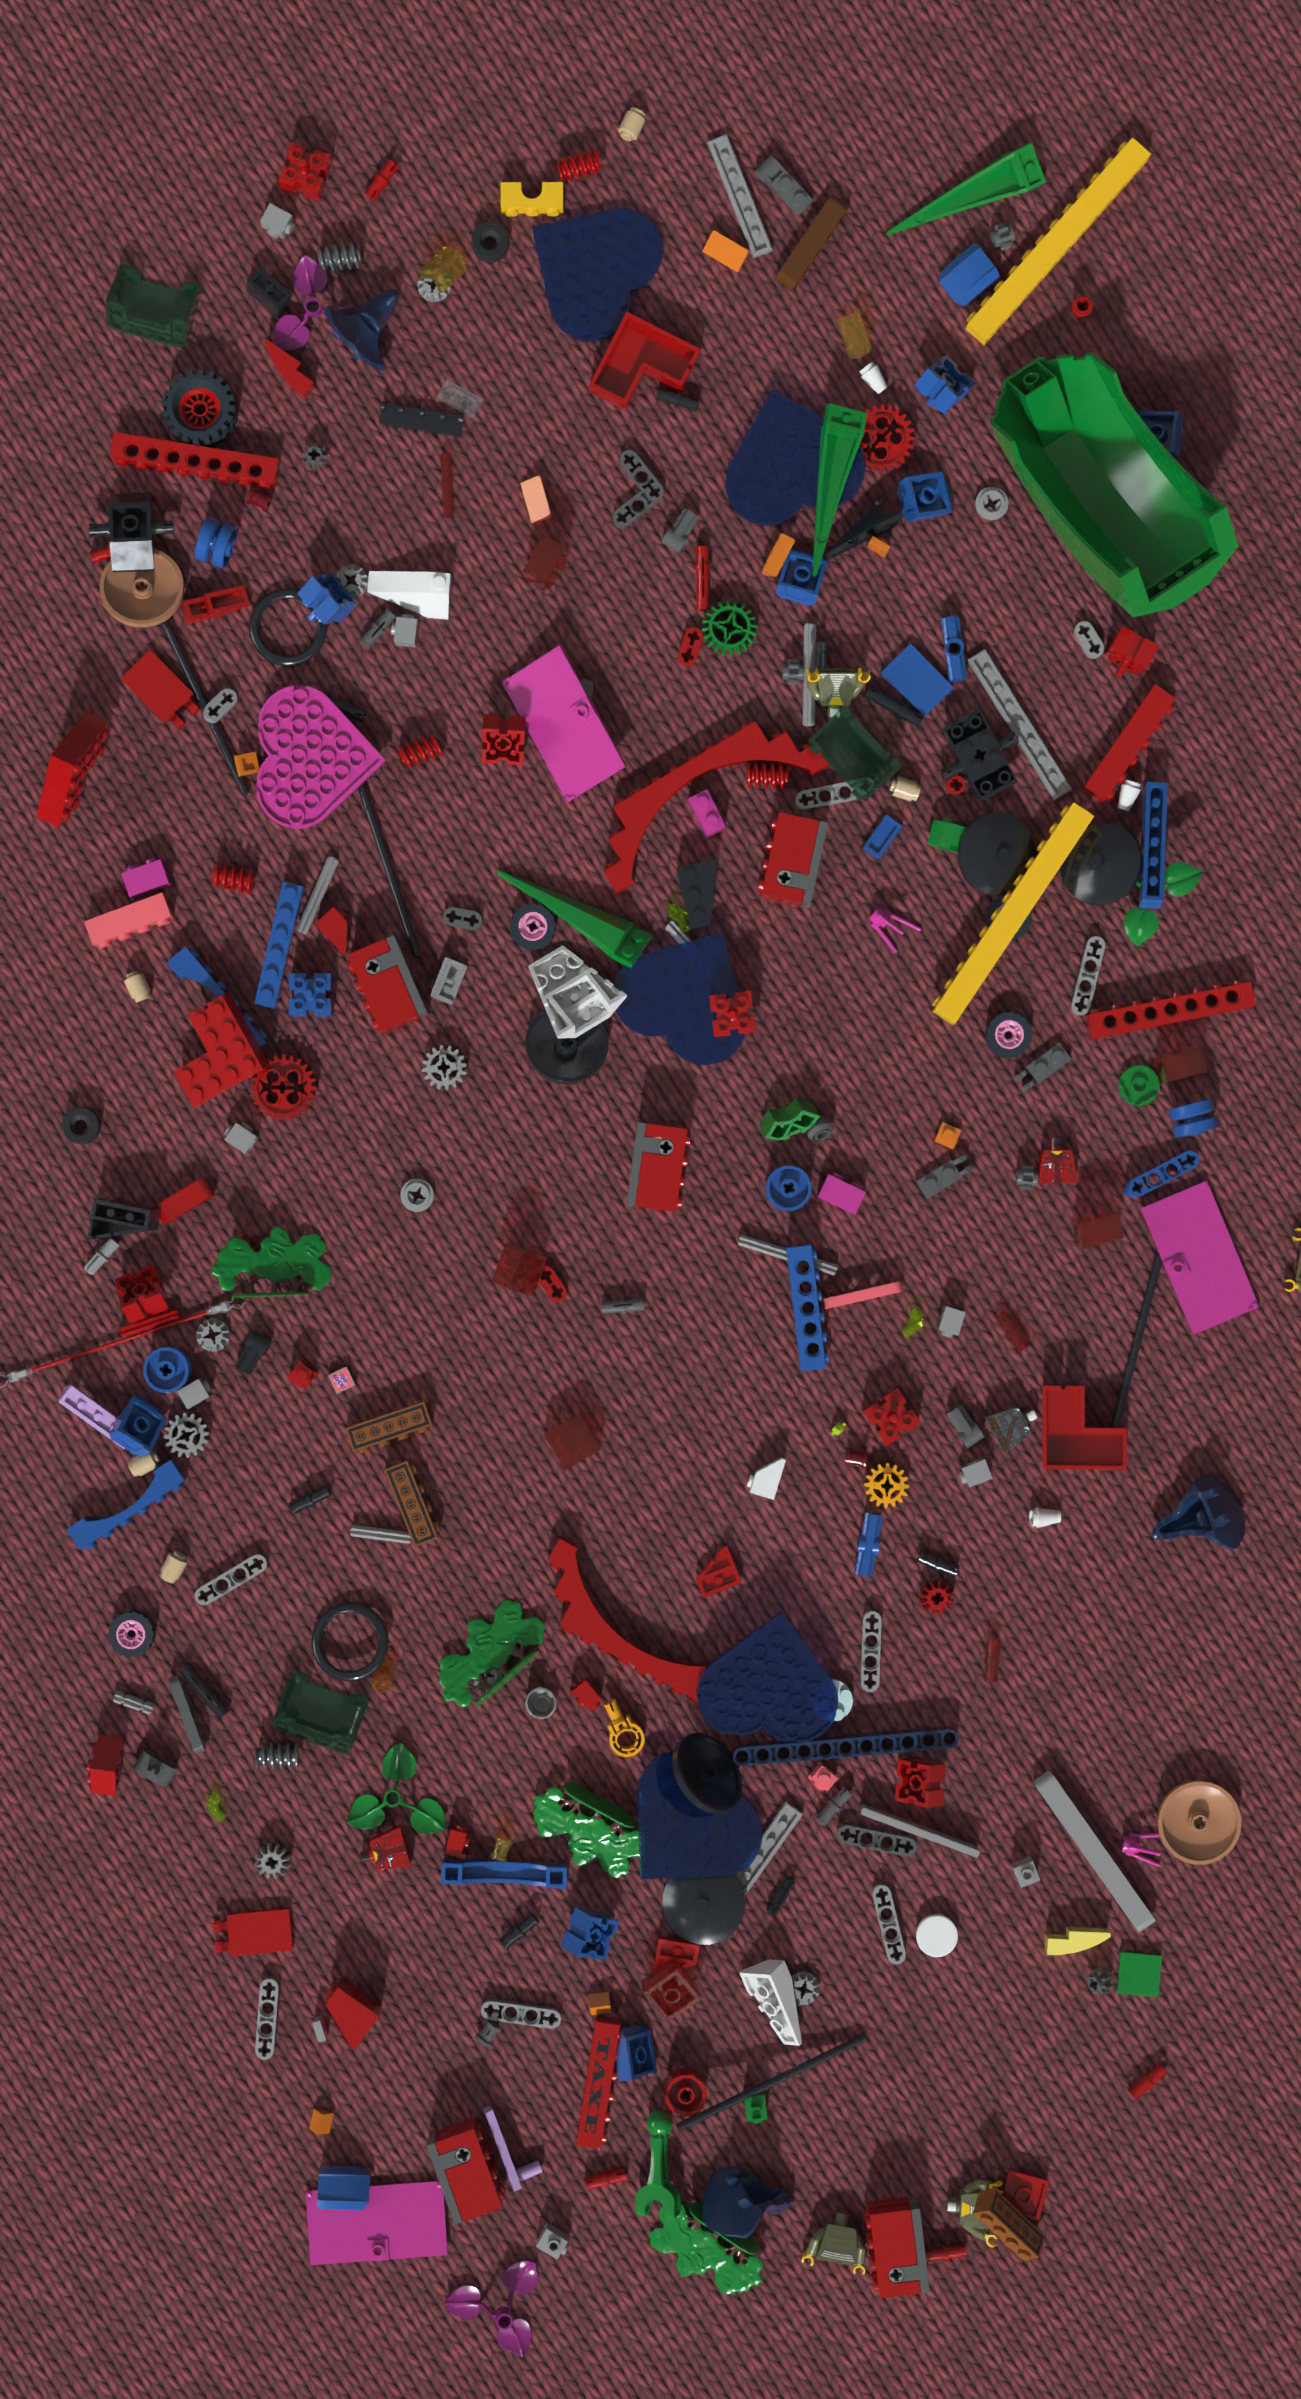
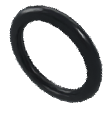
(265, 652)
(381, 1652)

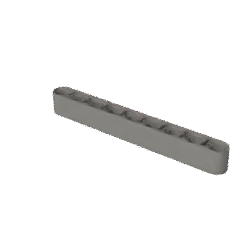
(1094, 1851)

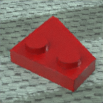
(718, 1574)
(683, 1951)

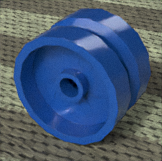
(216, 542)
(1193, 1118)
(788, 1200)
(155, 1372)

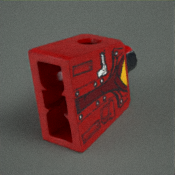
(1056, 1164)
(388, 1850)

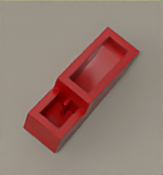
(290, 370)
(214, 604)

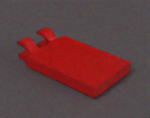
(159, 689)
(255, 1932)

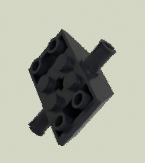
(131, 531)
(971, 736)

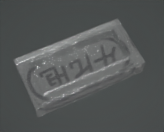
(460, 399)

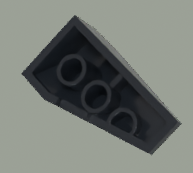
(876, 521)

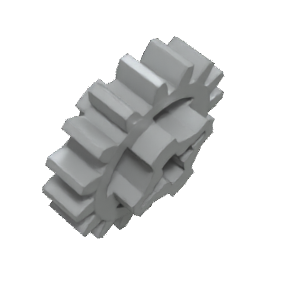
(453, 1067)
(182, 1425)

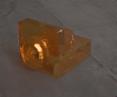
(383, 1678)

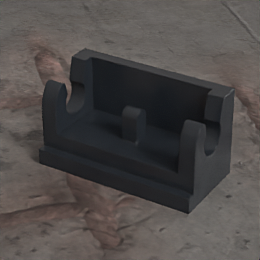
(268, 292)

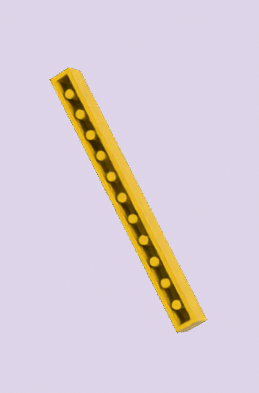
(1058, 241)
(1013, 913)

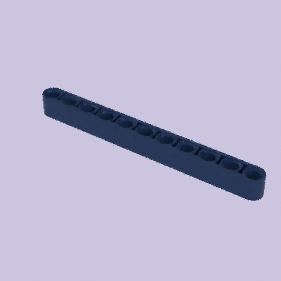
(855, 1749)

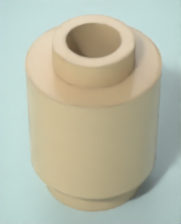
(632, 124)
(905, 788)
(137, 986)
(143, 1464)
(173, 1566)

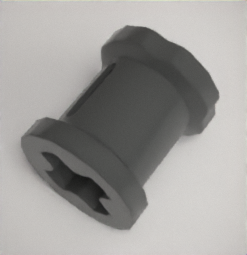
(486, 2039)

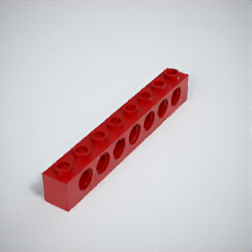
(124, 442)
(1243, 999)

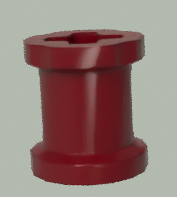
(259, 499)
(856, 1458)

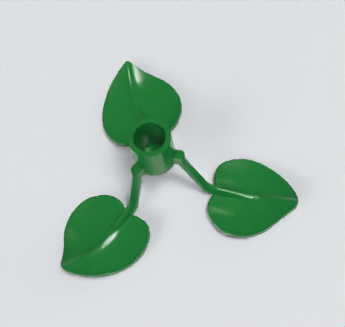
(1143, 924)
(397, 1765)

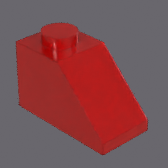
(336, 928)

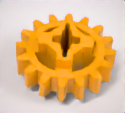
(876, 1484)

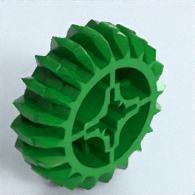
(733, 610)

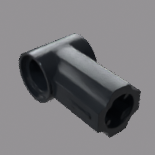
(254, 1348)

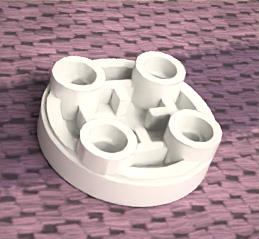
(936, 1935)

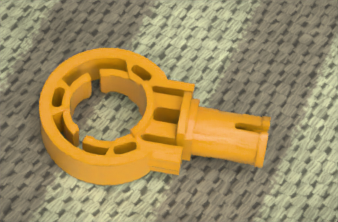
(617, 1718)

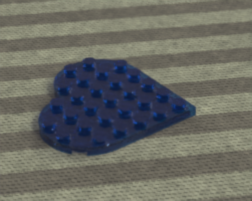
(593, 268)
(780, 465)
(671, 997)
(768, 1684)
(685, 1840)

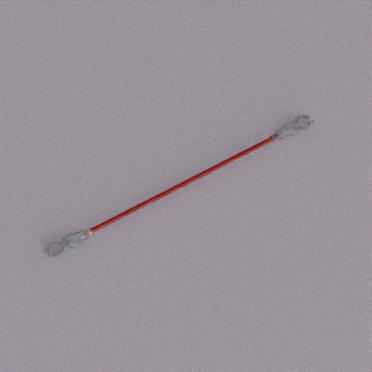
(17, 1375)

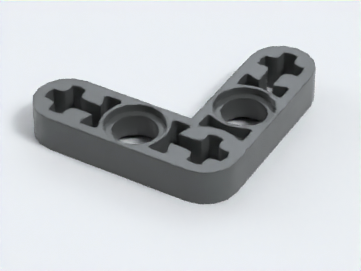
(643, 495)

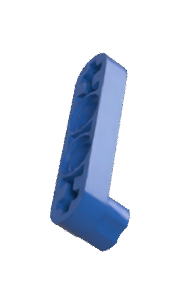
(1162, 1173)

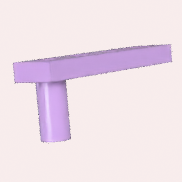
(88, 1410)
(519, 2174)

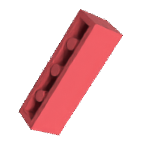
(129, 919)

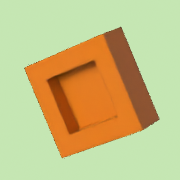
(879, 546)
(246, 764)
(947, 1135)

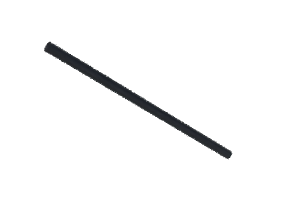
(203, 702)
(389, 871)
(1137, 1341)
(771, 2082)

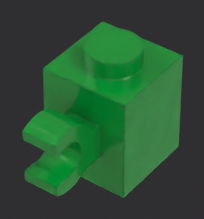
(756, 2108)

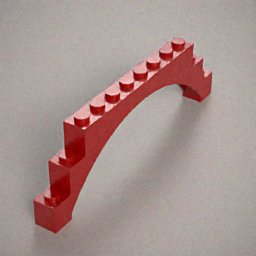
(735, 749)
(587, 1621)

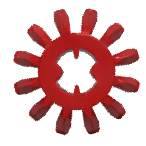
(940, 1602)

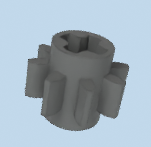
(1002, 236)
(310, 453)
(793, 671)
(1026, 1177)
(1100, 1981)

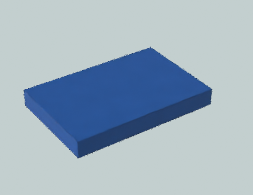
(917, 680)

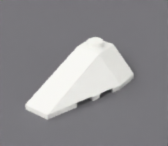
(416, 591)
(774, 1991)

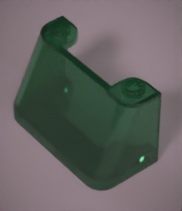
(151, 309)
(854, 754)
(319, 1714)

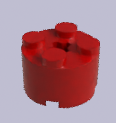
(679, 2102)

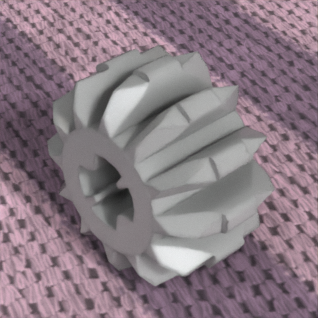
(268, 1866)

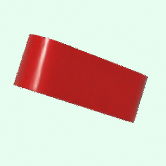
(184, 1200)

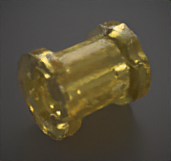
(501, 1848)

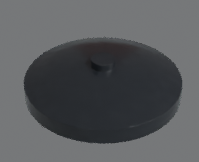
(994, 852)
(1102, 865)
(565, 1059)
(707, 1773)
(704, 1907)

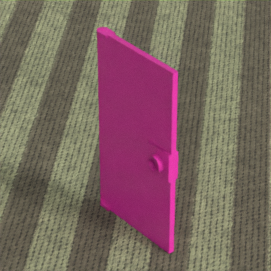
(564, 724)
(1199, 1257)
(395, 2224)

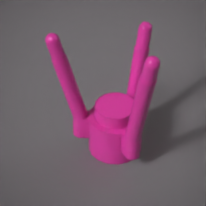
(882, 918)
(1132, 1847)

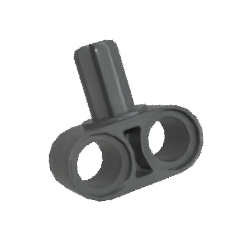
(155, 1768)

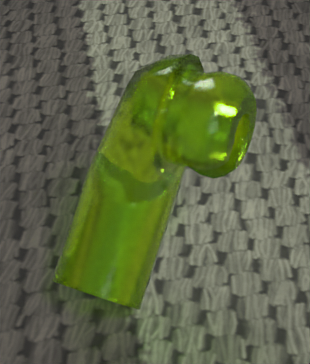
(678, 915)
(915, 1323)
(212, 1807)

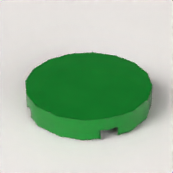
(1138, 1085)

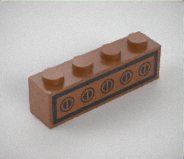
(389, 1426)
(412, 1503)
(1008, 2224)

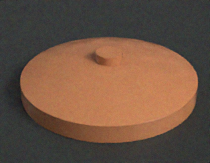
(143, 596)
(1199, 1822)

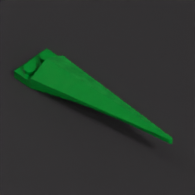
(1005, 177)
(839, 443)
(610, 933)

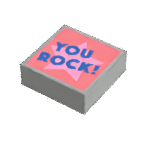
(341, 1380)
(320, 2029)

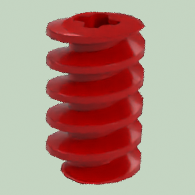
(579, 166)
(419, 751)
(767, 776)
(233, 878)

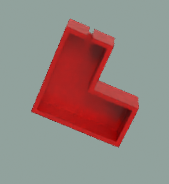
(641, 350)
(70, 766)
(231, 1052)
(1071, 1443)

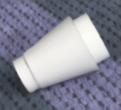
(873, 377)
(1128, 794)
(1043, 1517)

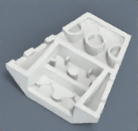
(573, 993)

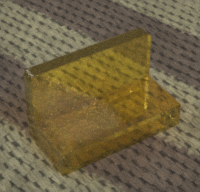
(444, 268)
(854, 335)

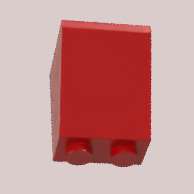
(352, 2011)

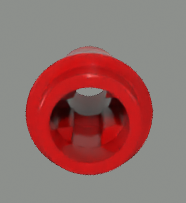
(1082, 303)

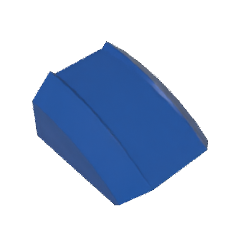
(968, 275)
(1166, 427)
(925, 496)
(796, 578)
(138, 1426)
(635, 2053)
(343, 2188)

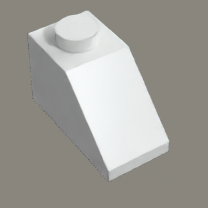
(767, 1479)

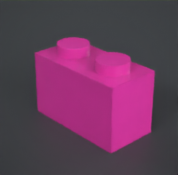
(706, 813)
(145, 878)
(841, 1194)

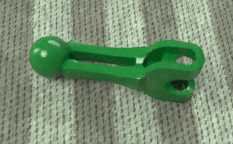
(659, 2186)

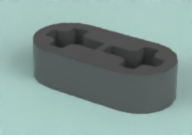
(464, 914)

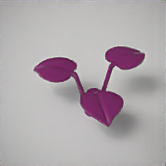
(307, 278)
(512, 2334)

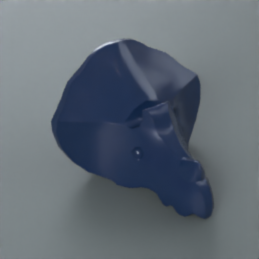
(364, 326)
(1207, 1512)
(738, 2201)

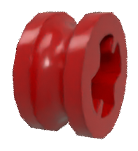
(951, 790)

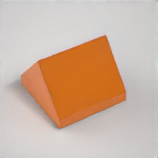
(599, 2003)
(321, 2121)

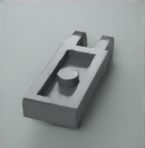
(1044, 1066)
(943, 1177)

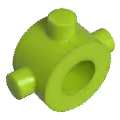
(838, 1428)

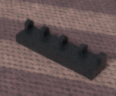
(421, 420)

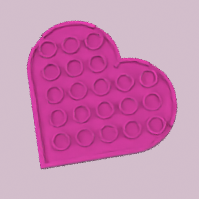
(311, 759)

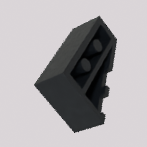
(697, 891)
(120, 1218)

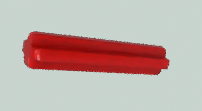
(149, 1322)

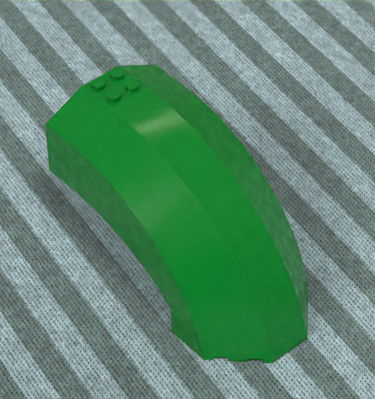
(1110, 484)

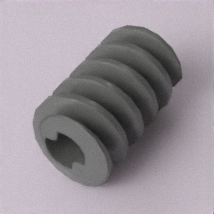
(340, 257)
(277, 1755)

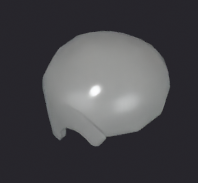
(540, 1703)

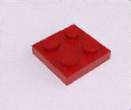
(1025, 2192)

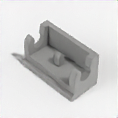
(448, 981)

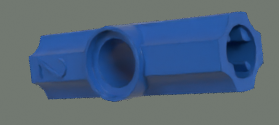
(955, 662)
(868, 1544)

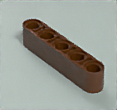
(812, 242)

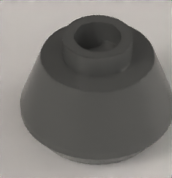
(821, 1129)

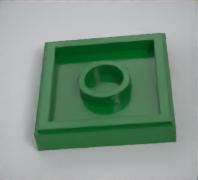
(1139, 1974)

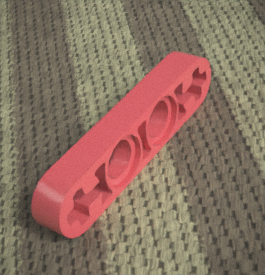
(861, 1295)

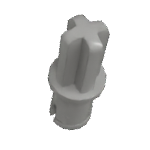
(101, 1256)

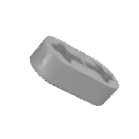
(1084, 642)
(223, 709)

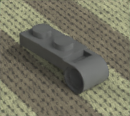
(784, 185)

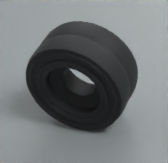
(495, 253)
(69, 1125)

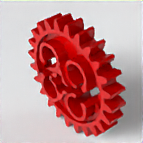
(895, 452)
(283, 1106)

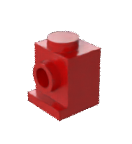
(302, 1375)
(586, 1695)
(457, 1841)

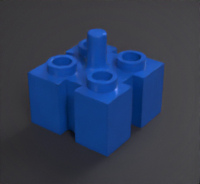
(944, 385)
(327, 599)
(310, 995)
(590, 1933)

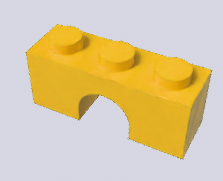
(548, 202)

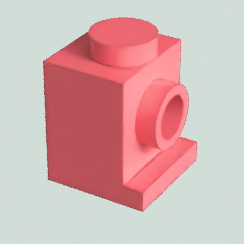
(823, 1777)

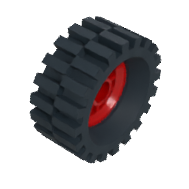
(195, 386)

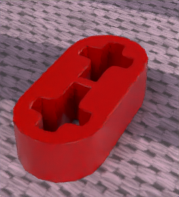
(695, 648)
(556, 1281)

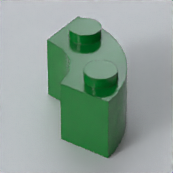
(945, 835)
(790, 1120)

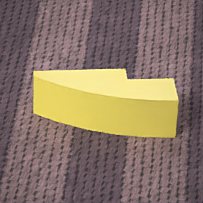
(1075, 1940)

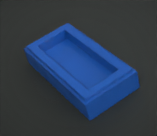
(882, 836)

